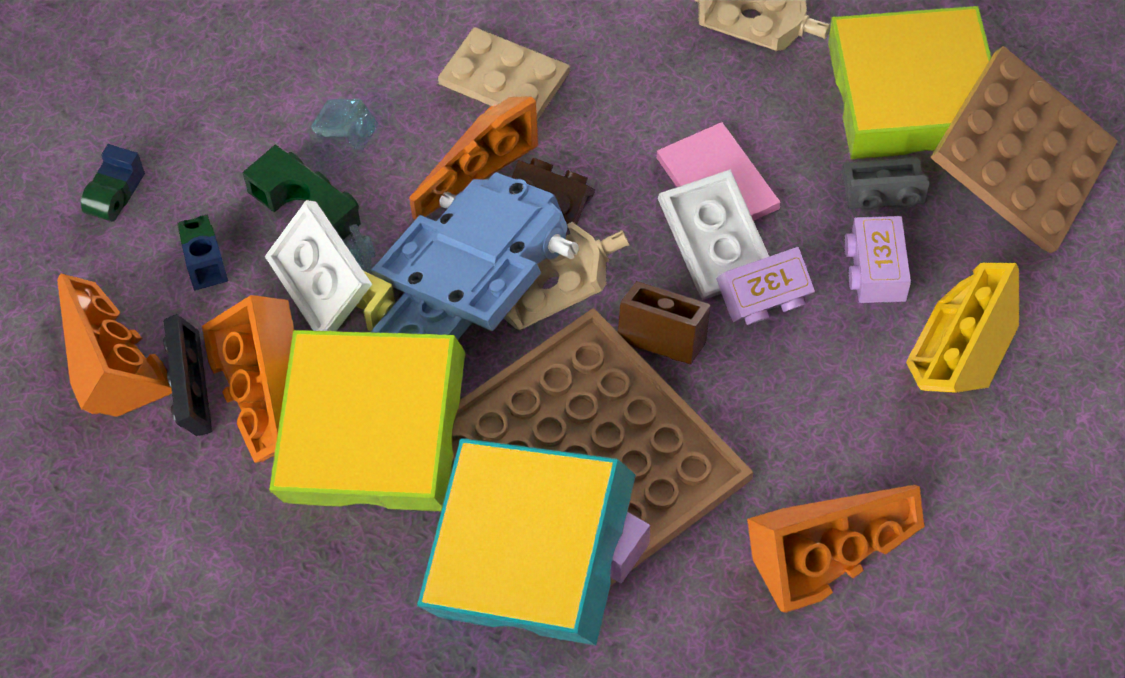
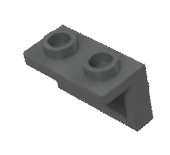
(884, 183)

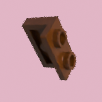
(569, 190)

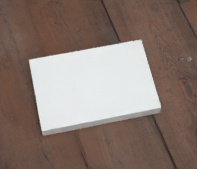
(712, 229)
(318, 269)

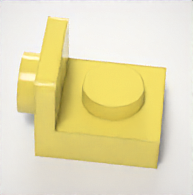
(376, 301)

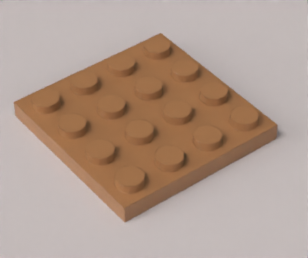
(1025, 150)

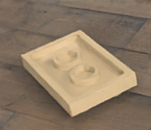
(499, 69)

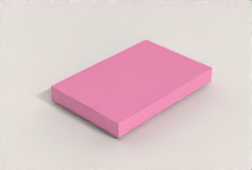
(712, 153)

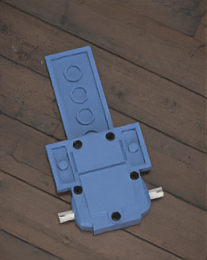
(472, 258)

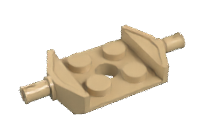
(775, 28)
(577, 278)

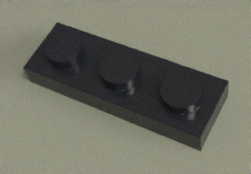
(186, 376)

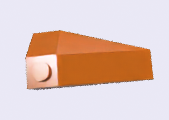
(485, 148)
(253, 351)
(102, 356)
(817, 542)

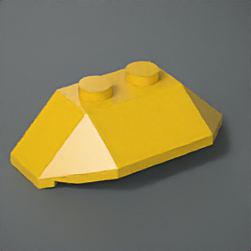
(968, 331)

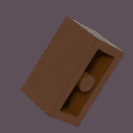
(664, 322)

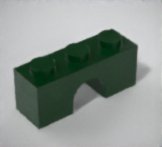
(282, 178)

